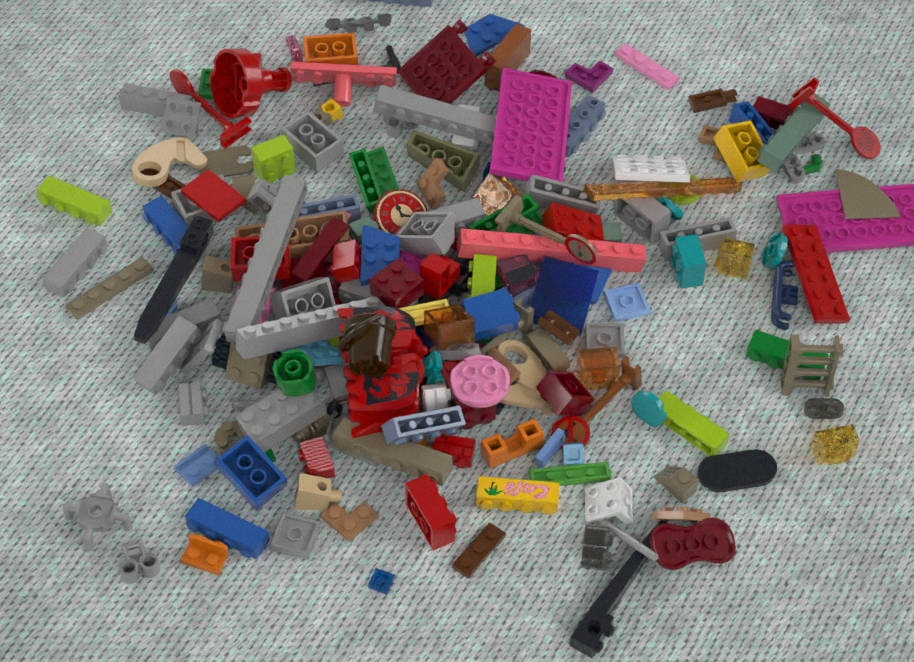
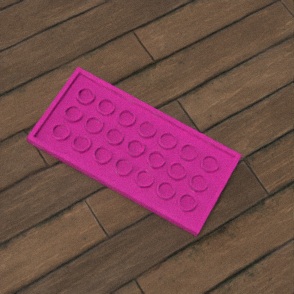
(531, 126)
(844, 234)

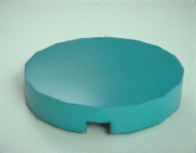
(676, 212)
(775, 251)
(648, 408)

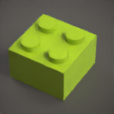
(273, 159)

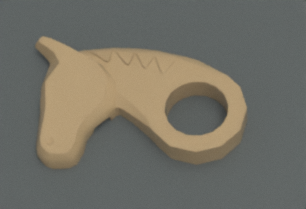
(161, 158)
(524, 392)

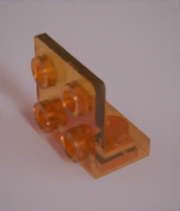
(495, 193)

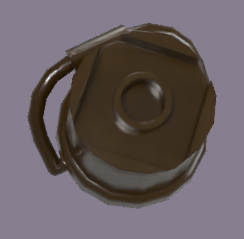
(369, 343)

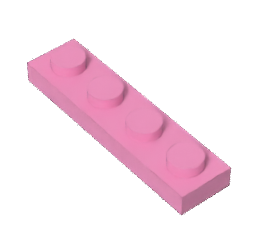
(647, 66)

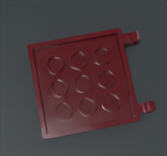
(445, 66)

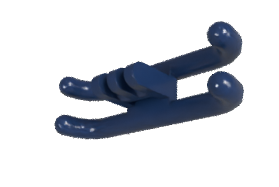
(783, 295)

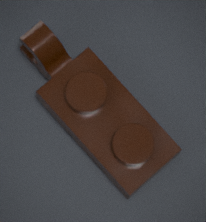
(711, 99)

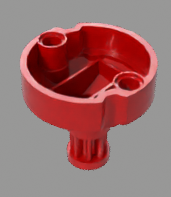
(239, 82)

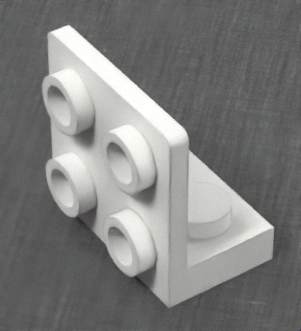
(609, 500)

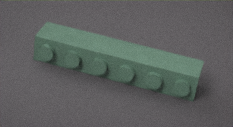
(790, 135)

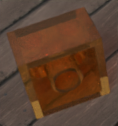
(449, 326)
(598, 367)

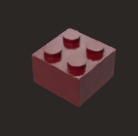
(397, 285)
(564, 393)
(474, 415)

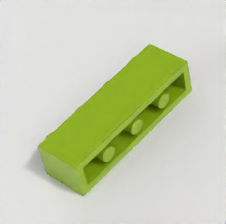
(74, 201)
(483, 275)
(693, 426)

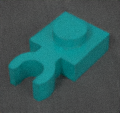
(432, 367)

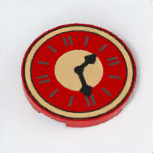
(396, 208)

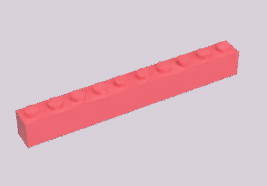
(611, 255)

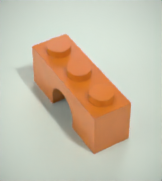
(525, 440)

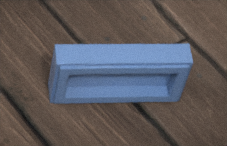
(550, 448)

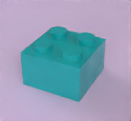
(688, 261)

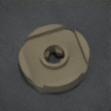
(223, 434)

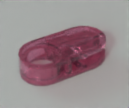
(294, 48)

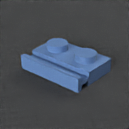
(197, 465)

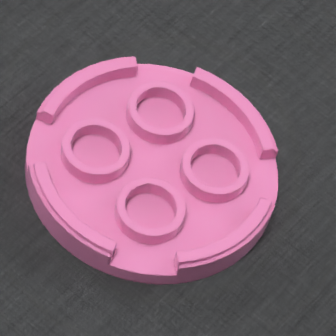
(480, 381)

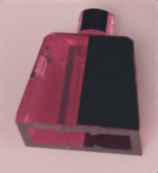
(518, 273)

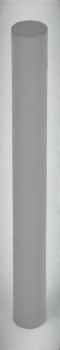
(629, 540)

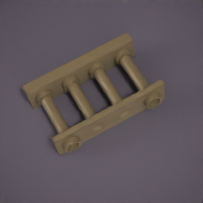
(794, 359)

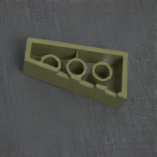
(459, 161)

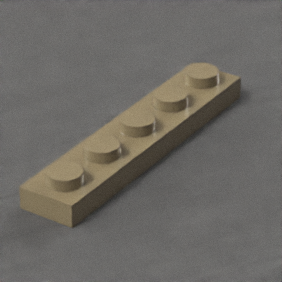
(109, 288)

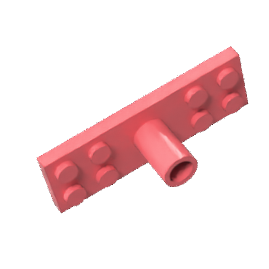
(343, 77)

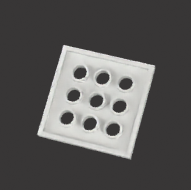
(650, 169)

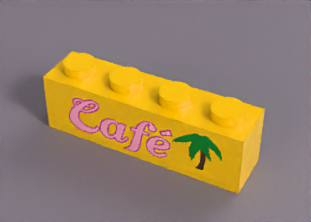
(517, 495)

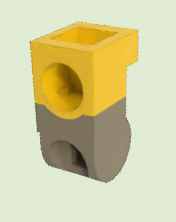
(327, 112)

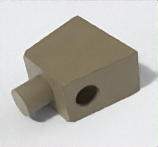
(217, 275)

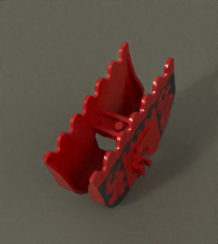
(395, 393)

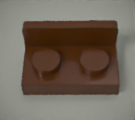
(559, 327)

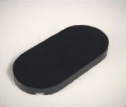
(737, 470)

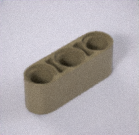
(547, 350)

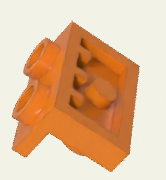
(205, 554)

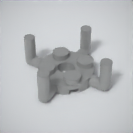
(96, 523)

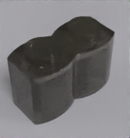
(595, 547)

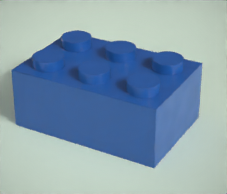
(251, 472)

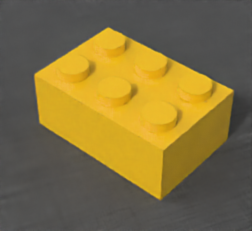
(740, 149)

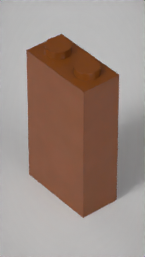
(509, 55)

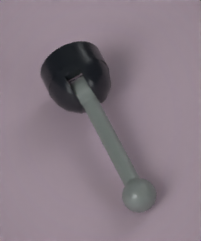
(334, 410)

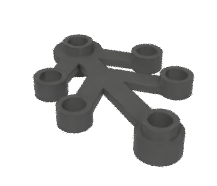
(351, 24)

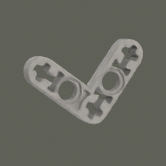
(789, 169)
(457, 351)

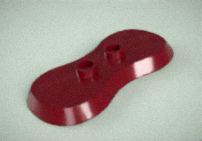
(681, 545)

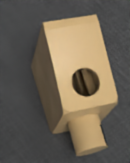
(315, 493)

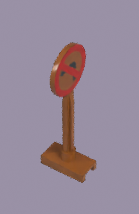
(576, 428)

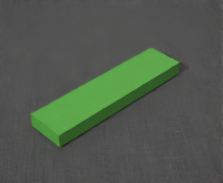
(573, 474)

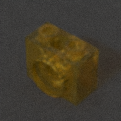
(735, 258)
(835, 444)

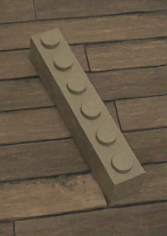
(408, 458)

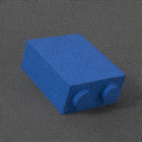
(492, 313)

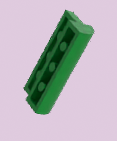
(373, 175)
(530, 212)

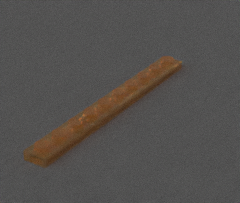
(659, 188)

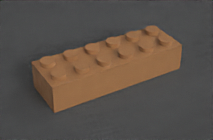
(304, 231)

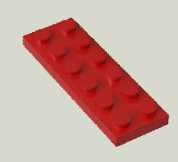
(816, 274)

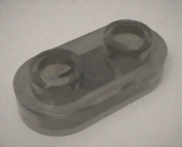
(823, 408)

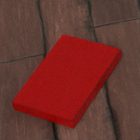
(213, 195)

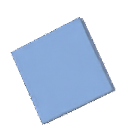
(626, 302)

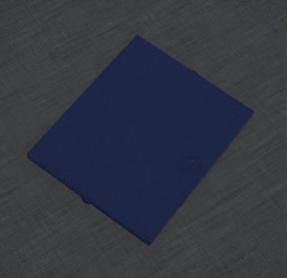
(564, 290)

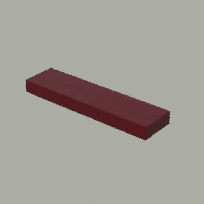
(319, 249)

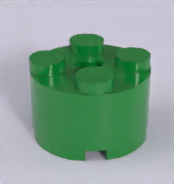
(295, 373)

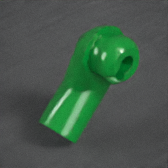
(815, 164)

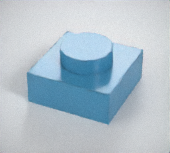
(573, 453)

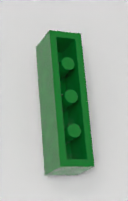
(773, 351)

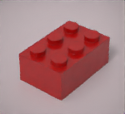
(569, 221)
(243, 249)
(430, 511)

